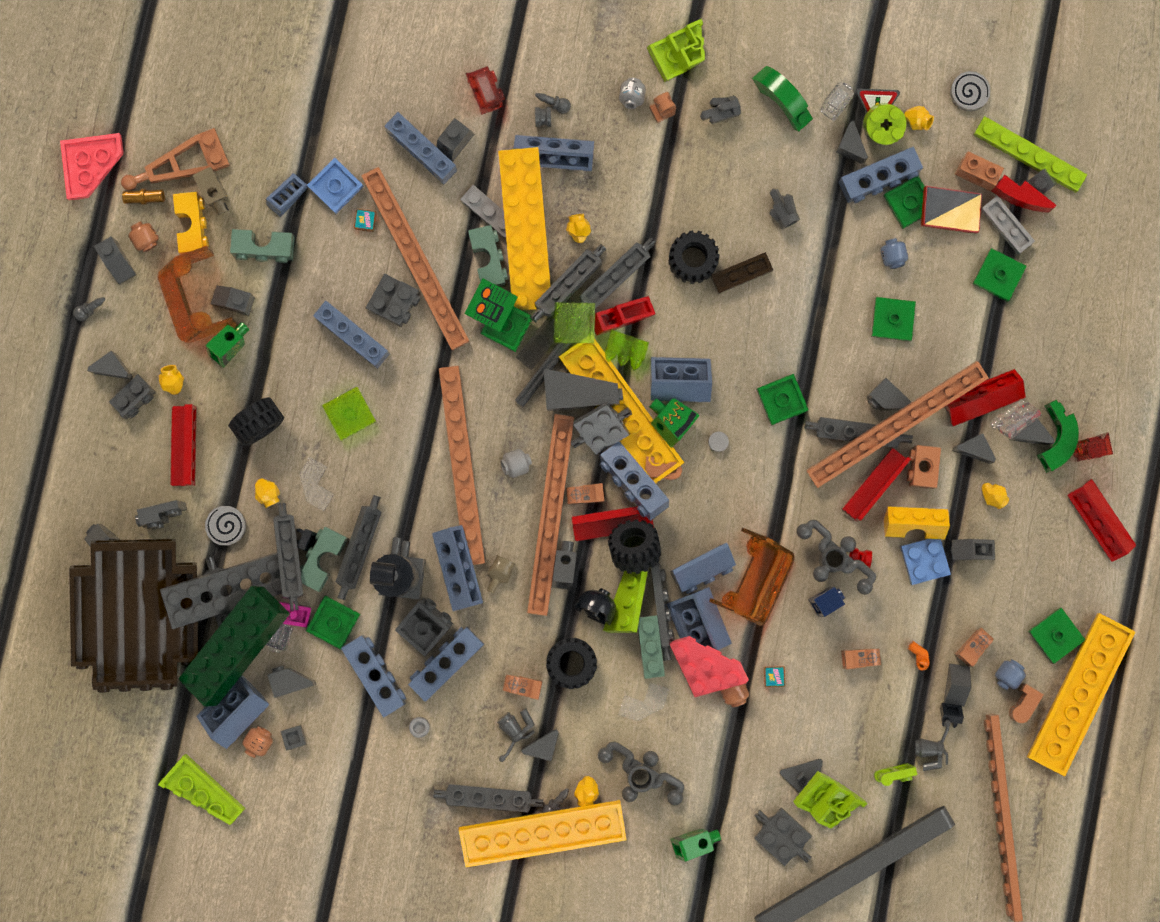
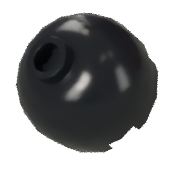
(597, 605)

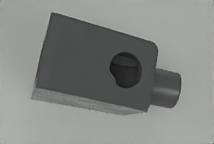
(454, 138)
(564, 573)

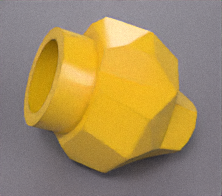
(919, 118)
(578, 227)
(171, 379)
(266, 492)
(995, 495)
(586, 791)

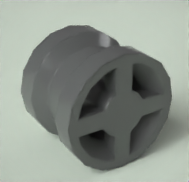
(542, 116)

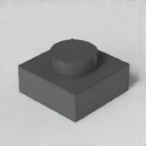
(1042, 181)
(293, 737)

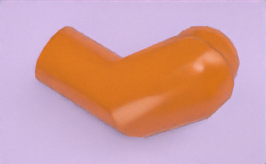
(922, 655)

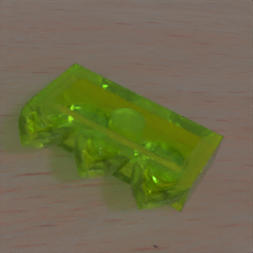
(626, 348)

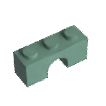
(484, 240)
(244, 247)
(327, 541)
(650, 647)

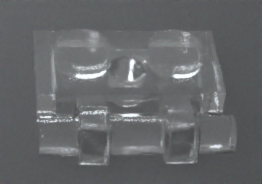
(1015, 418)

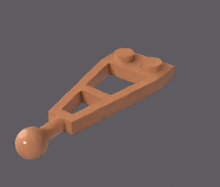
(210, 147)

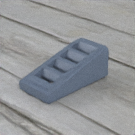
(285, 205)

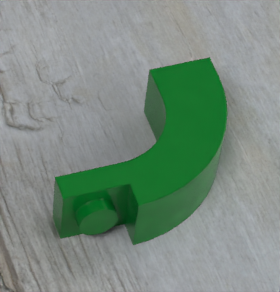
(785, 95)
(1065, 440)

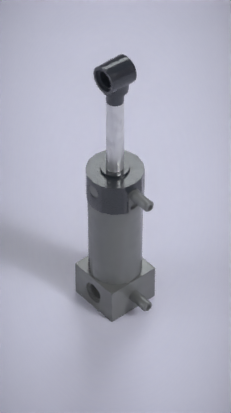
(398, 574)

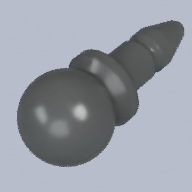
(562, 105)
(83, 311)
(555, 805)

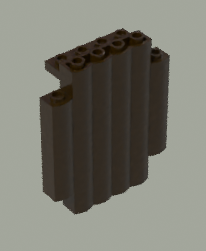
(122, 619)

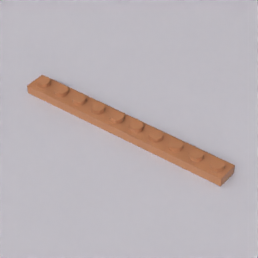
(415, 258)
(897, 424)
(461, 461)
(550, 515)
(1004, 824)

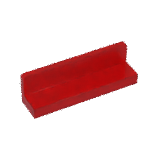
(987, 397)
(183, 445)
(875, 485)
(1102, 520)
(602, 523)

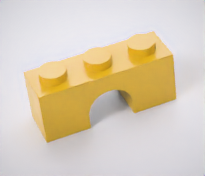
(191, 206)
(903, 519)

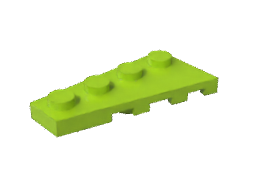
(628, 603)
(197, 786)

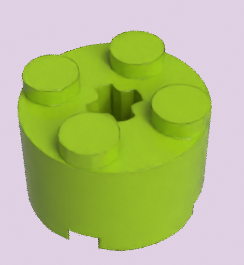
(876, 116)

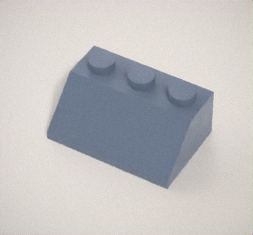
(680, 379)
(704, 568)
(699, 619)
(233, 713)

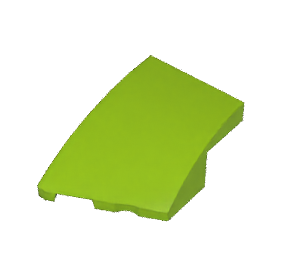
(679, 51)
(828, 800)

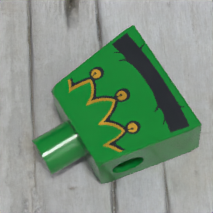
(222, 349)
(672, 420)
(687, 846)

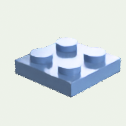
(335, 185)
(925, 560)

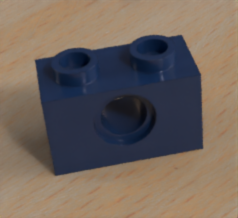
(827, 601)

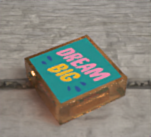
(365, 220)
(774, 676)

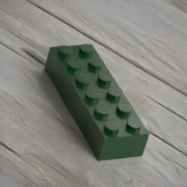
(234, 646)

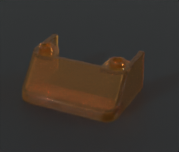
(187, 325)
(761, 580)

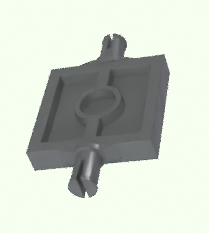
(601, 428)
(783, 836)

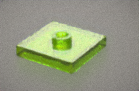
(574, 322)
(349, 413)

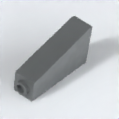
(573, 391)

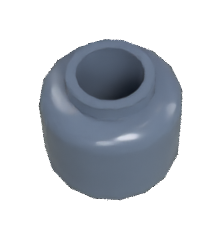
(894, 253)
(1010, 675)

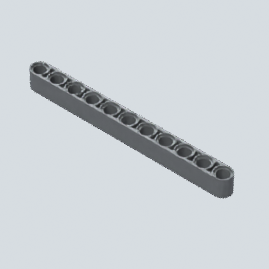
(859, 868)

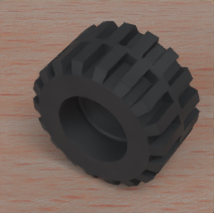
(699, 241)
(256, 421)
(639, 557)
(584, 675)

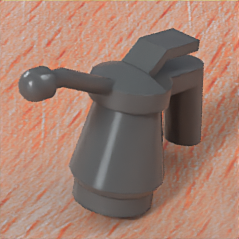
(511, 727)
(929, 748)

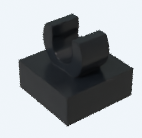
(307, 539)
(952, 713)

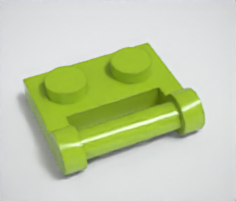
(900, 772)

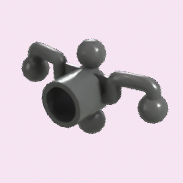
(847, 564)
(630, 765)

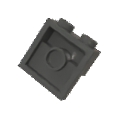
(393, 300)
(157, 515)
(424, 626)

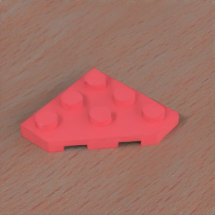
(88, 162)
(706, 667)

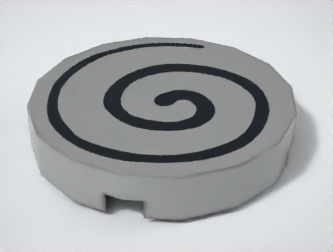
(970, 91)
(225, 525)

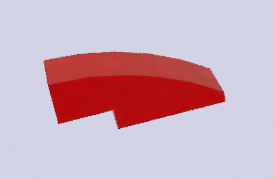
(1022, 196)
(623, 315)

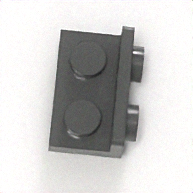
(132, 397)

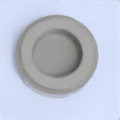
(718, 441)
(419, 727)

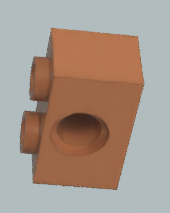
(979, 171)
(931, 457)

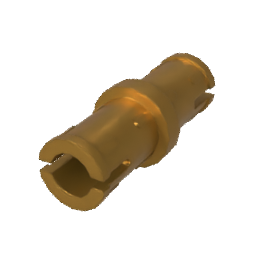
(143, 196)

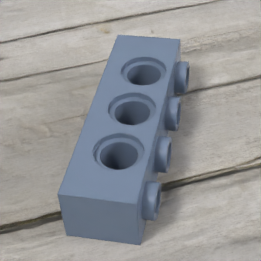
(420, 148)
(559, 152)
(906, 159)
(351, 334)
(619, 455)
(457, 568)
(352, 652)
(426, 689)

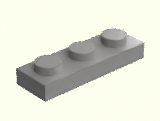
(485, 209)
(1007, 225)

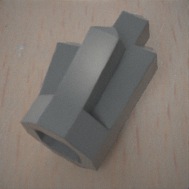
(724, 109)
(783, 209)

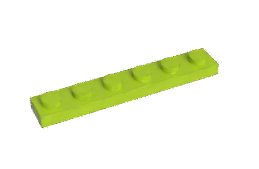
(1030, 154)

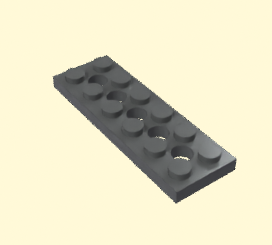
(213, 583)

